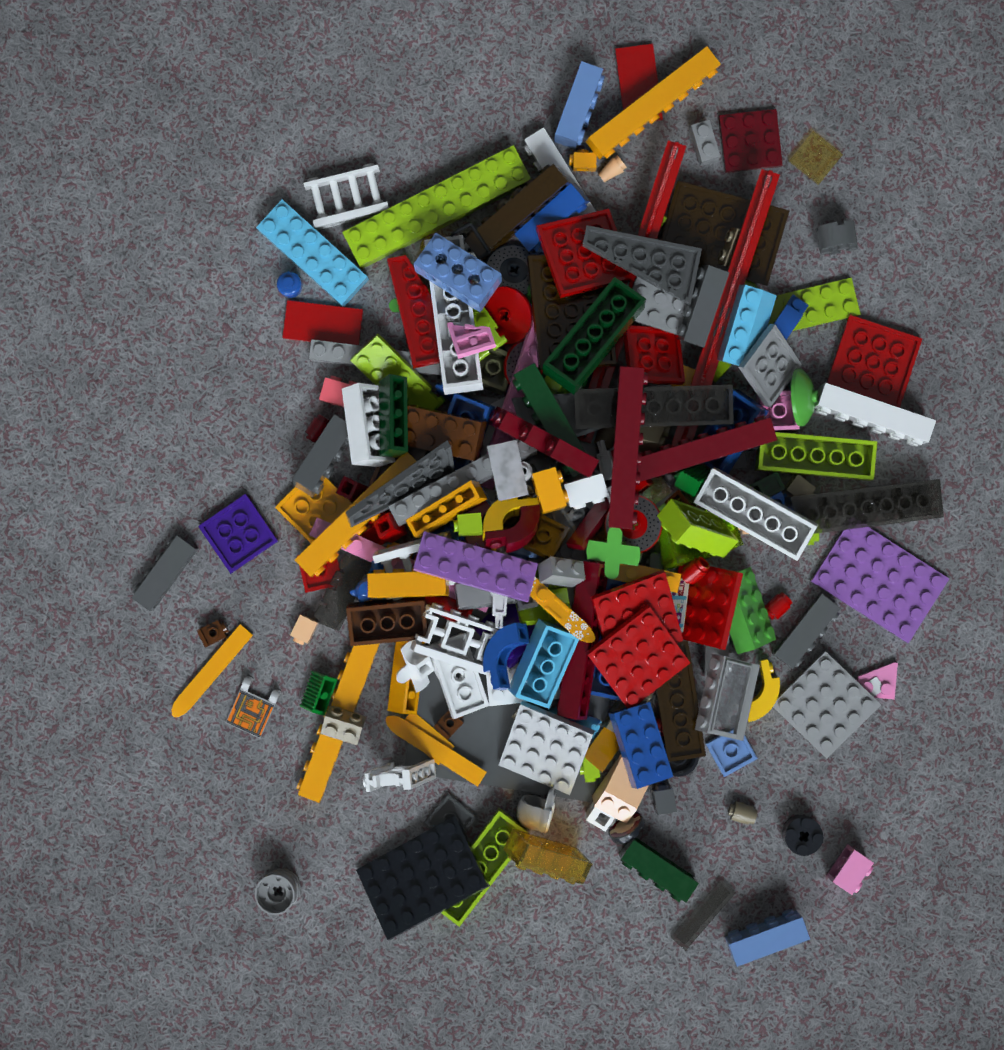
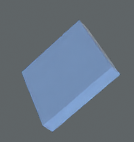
(730, 753)

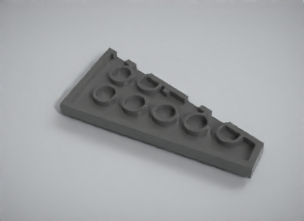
(658, 262)

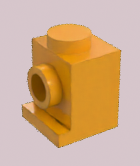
(583, 161)

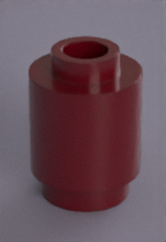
(316, 427)

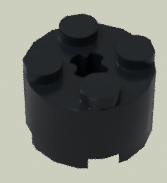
(813, 836)

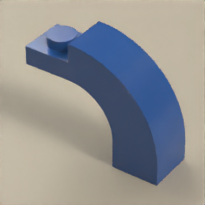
(790, 315)
(498, 651)

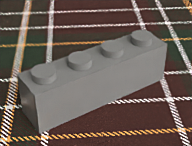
(473, 598)

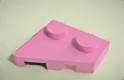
(470, 339)
(886, 675)

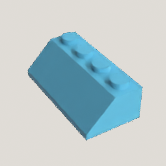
(746, 323)
(543, 663)

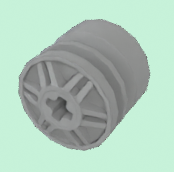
(266, 891)

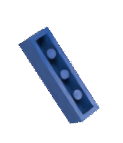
(563, 206)

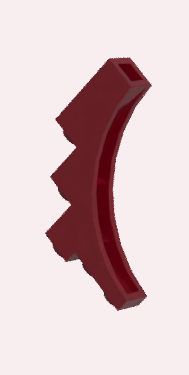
(543, 441)

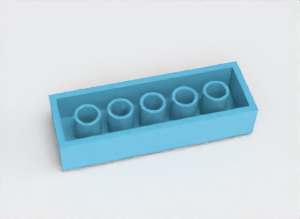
(312, 253)

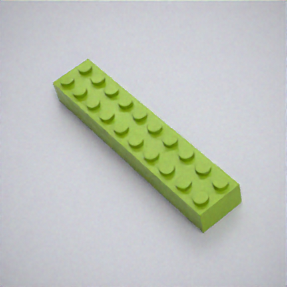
(436, 207)

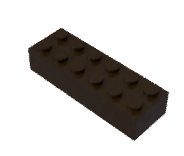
(522, 207)

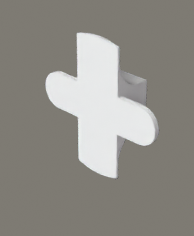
(417, 668)

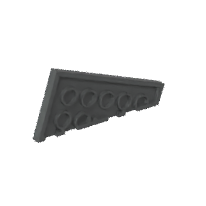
(417, 476)

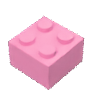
(781, 412)
(850, 870)

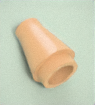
(612, 168)

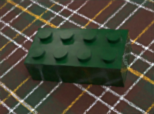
(659, 869)

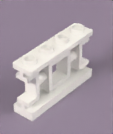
(451, 652)
(408, 776)

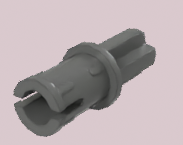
(577, 514)

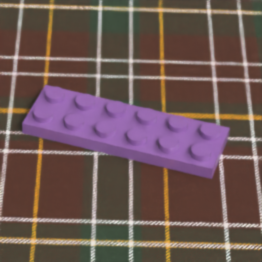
(475, 566)

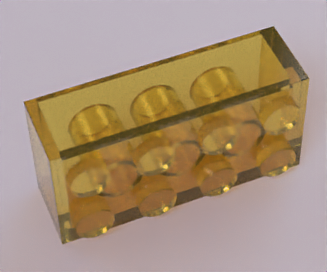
(547, 857)

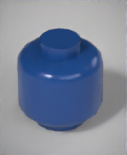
(289, 284)

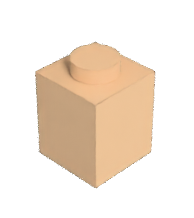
(304, 629)

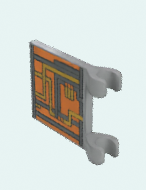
(252, 711)

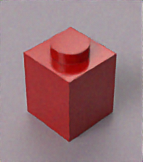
(388, 528)

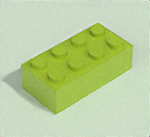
(697, 528)

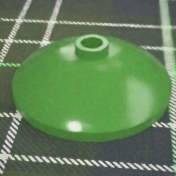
(802, 397)

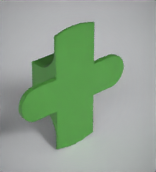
(613, 552)

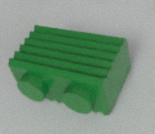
(691, 479)
(318, 693)

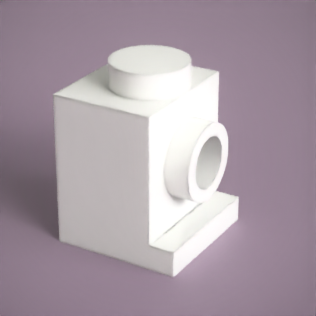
(601, 821)

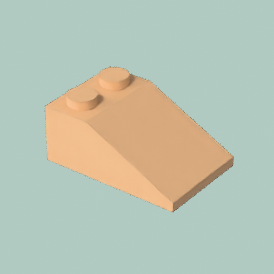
(616, 795)

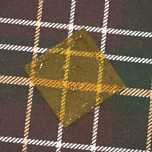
(815, 158)

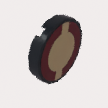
(624, 832)

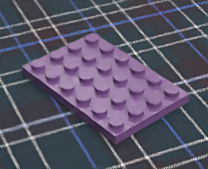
(880, 581)

